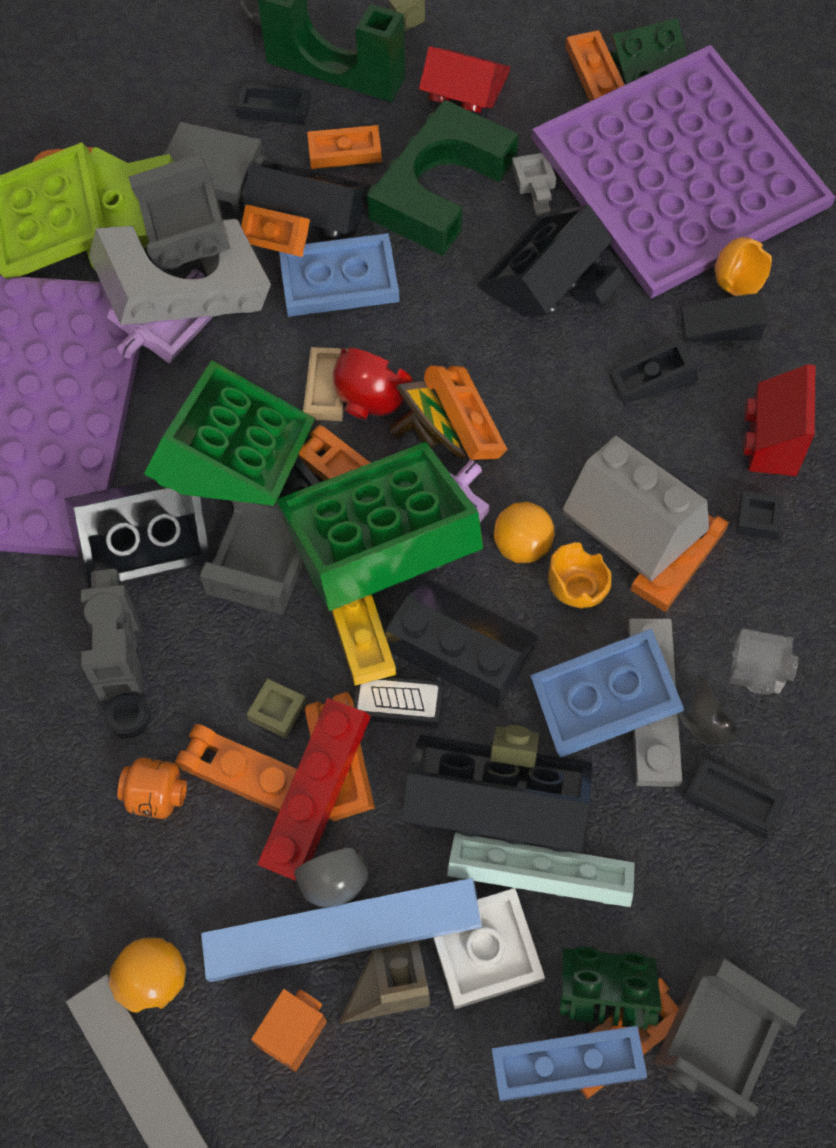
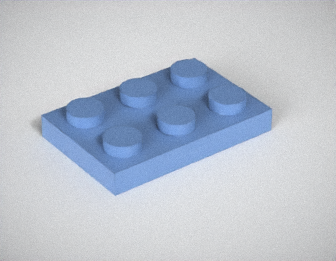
(340, 275)
(606, 693)

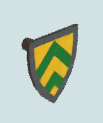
(426, 418)

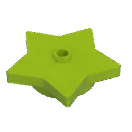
(115, 193)

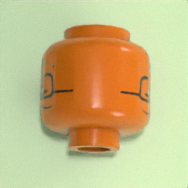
(151, 788)

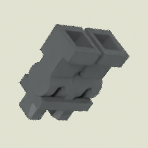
(112, 662)

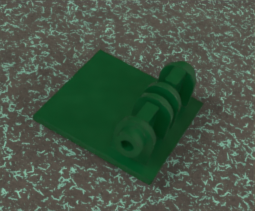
(648, 49)
(612, 980)

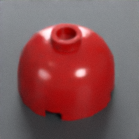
(367, 383)

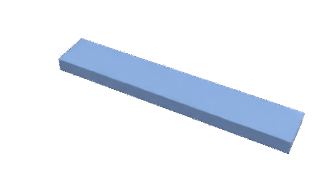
(341, 930)

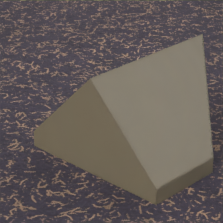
(389, 983)

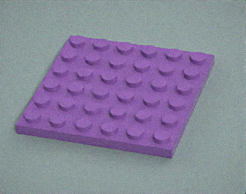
(681, 168)

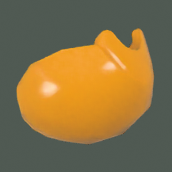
(742, 266)
(523, 532)
(578, 577)
(147, 974)

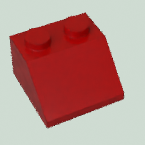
(462, 78)
(781, 422)

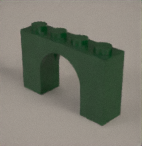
(372, 69)
(447, 137)

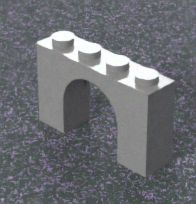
(147, 294)

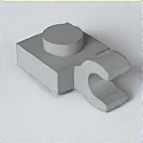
(537, 177)

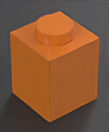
(290, 1028)

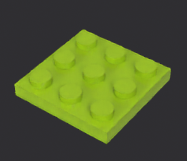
(48, 211)

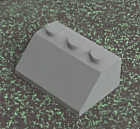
(636, 508)

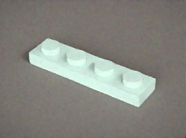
(542, 870)

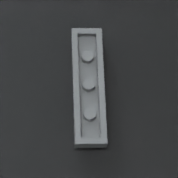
(658, 743)

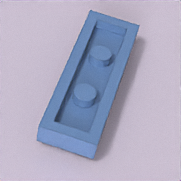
(569, 1063)

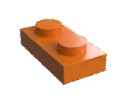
(344, 146)
(275, 230)

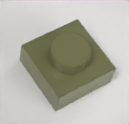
(412, 11)
(276, 708)
(515, 746)

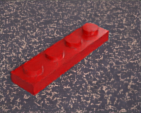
(314, 788)

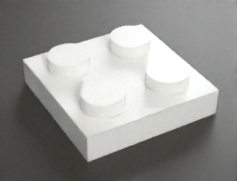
(493, 957)

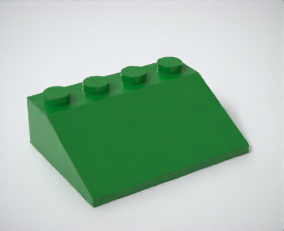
(230, 441)
(380, 525)

